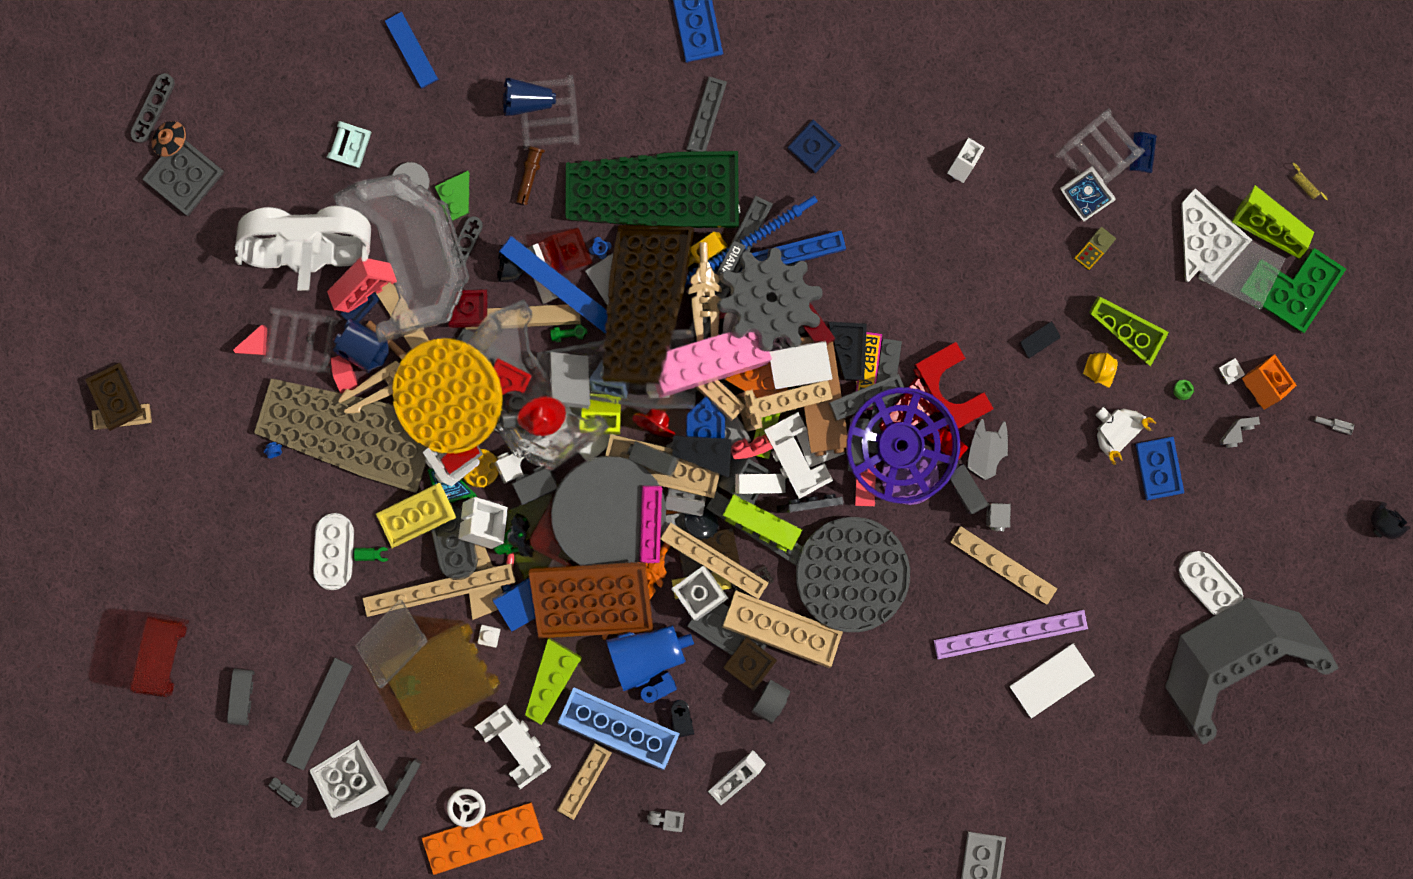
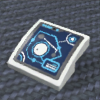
(1087, 193)

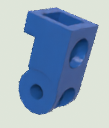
(654, 692)

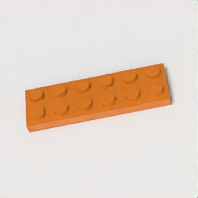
(485, 839)

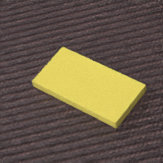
(416, 515)

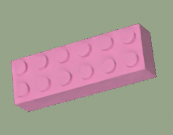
(710, 361)

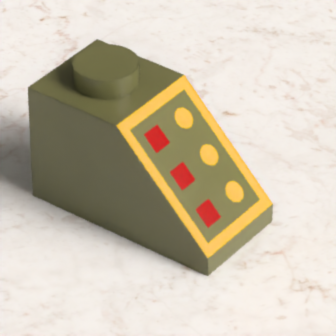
(1095, 248)

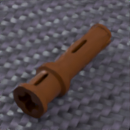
(531, 166)

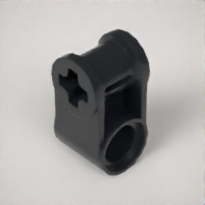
(682, 722)

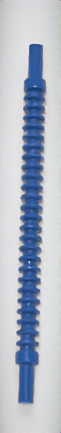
(796, 210)

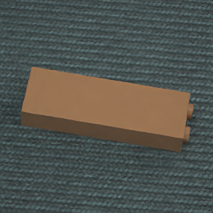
(822, 429)

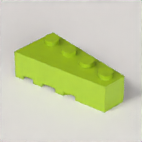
(1273, 223)
(1136, 333)
(553, 674)

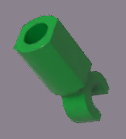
(369, 554)

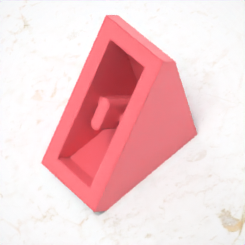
(255, 343)
(343, 374)

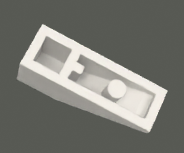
(737, 777)

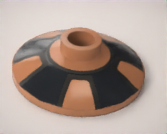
(168, 138)

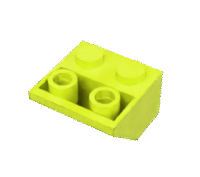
(609, 411)

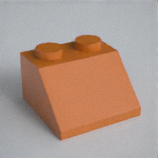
(1269, 382)

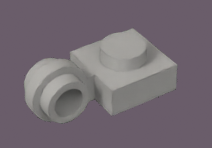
(671, 821)

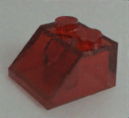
(565, 251)

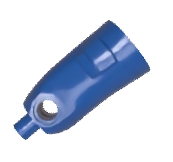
(646, 654)

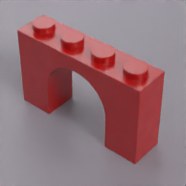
(931, 371)

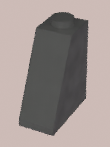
(653, 458)
(967, 490)

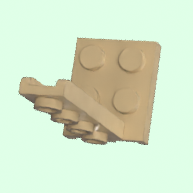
(780, 402)

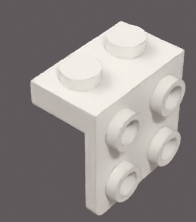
(434, 461)

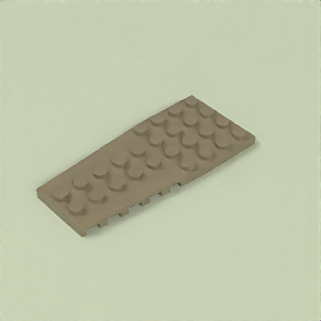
(361, 442)

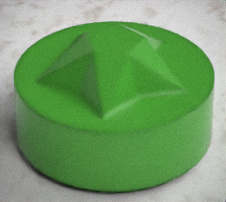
(1183, 389)

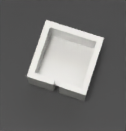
(483, 522)

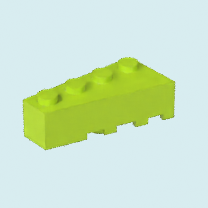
(762, 523)

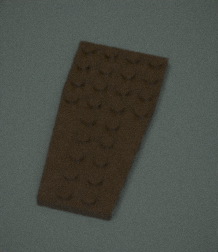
(644, 300)

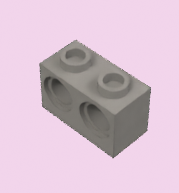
(998, 516)

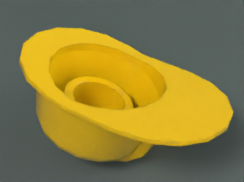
(1101, 368)

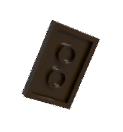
(114, 396)
(722, 542)

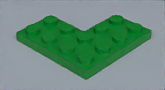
(1302, 297)

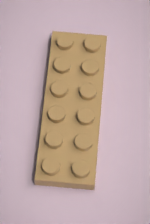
(687, 476)
(782, 629)

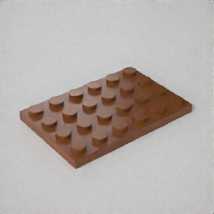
(591, 600)

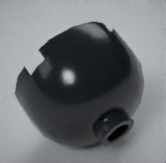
(508, 270)
(1388, 522)

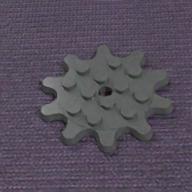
(758, 314)

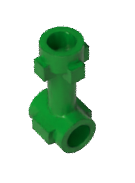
(579, 331)

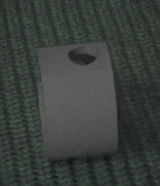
(771, 702)

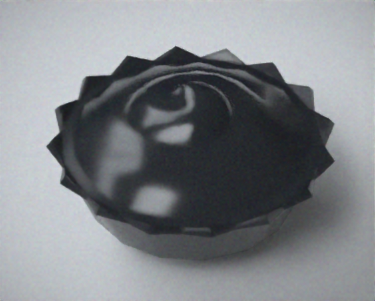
(701, 526)

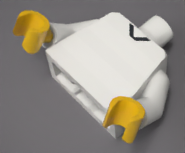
(1119, 430)

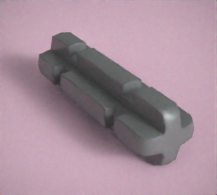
(286, 792)

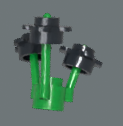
(516, 536)

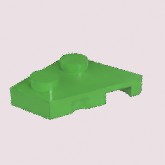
(456, 194)

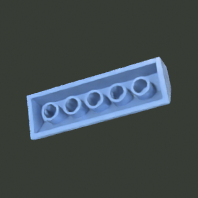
(618, 729)

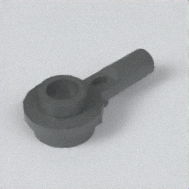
(517, 402)

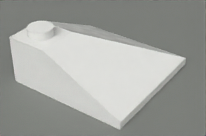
(348, 781)

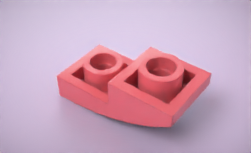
(743, 449)
(862, 496)

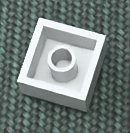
(700, 593)

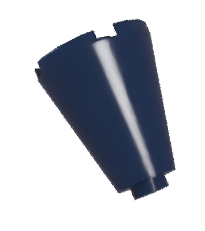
(525, 97)

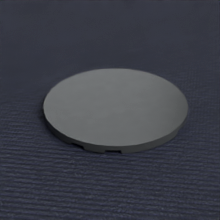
(600, 511)
(852, 574)

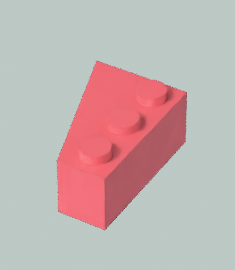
(359, 282)

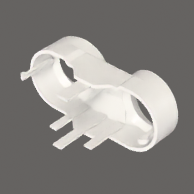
(303, 240)

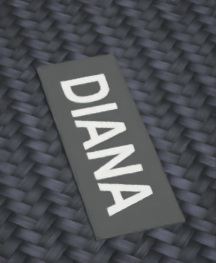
(731, 258)

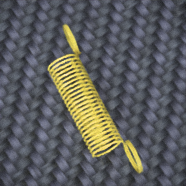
(1298, 169)

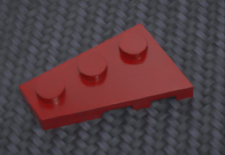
(923, 405)

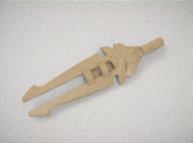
(705, 284)
(386, 373)

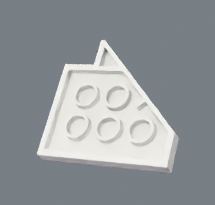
(1200, 230)

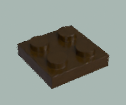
(750, 663)

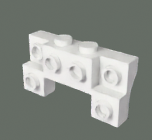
(794, 464)
(518, 741)

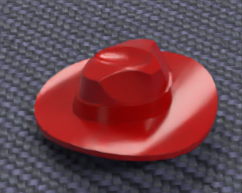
(542, 416)
(654, 422)

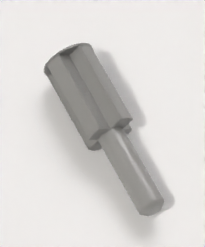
(1337, 425)

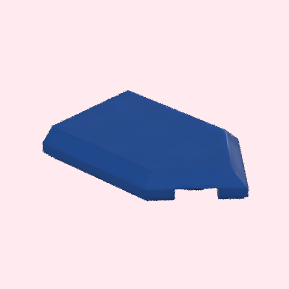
(705, 421)

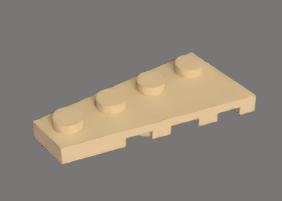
(482, 601)

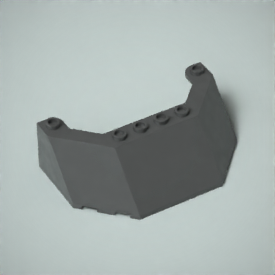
(1231, 649)

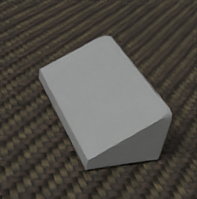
(685, 502)

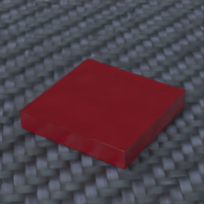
(470, 310)

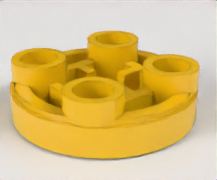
(484, 472)

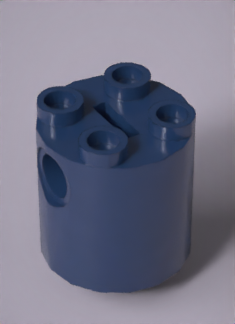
(361, 346)

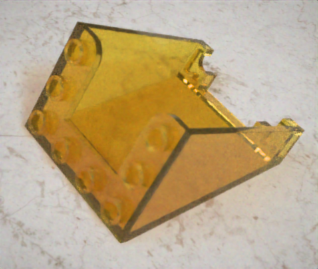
(443, 678)

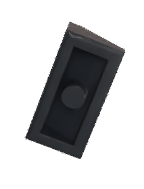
(1040, 339)

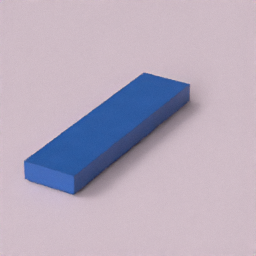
(411, 50)

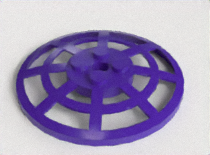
(914, 447)

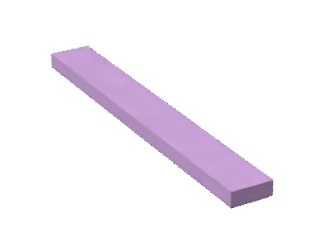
(1010, 634)

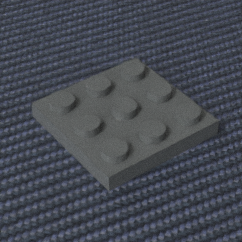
(184, 177)

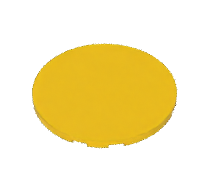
(447, 395)

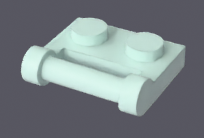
(355, 145)

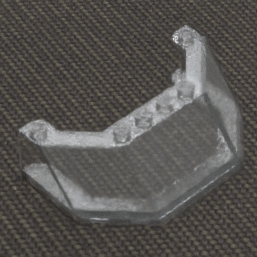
(419, 247)
(506, 337)

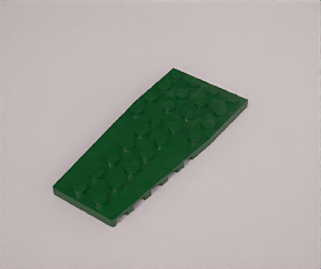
(656, 190)

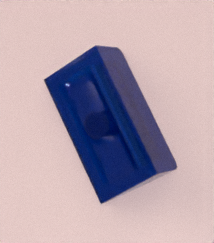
(1145, 161)

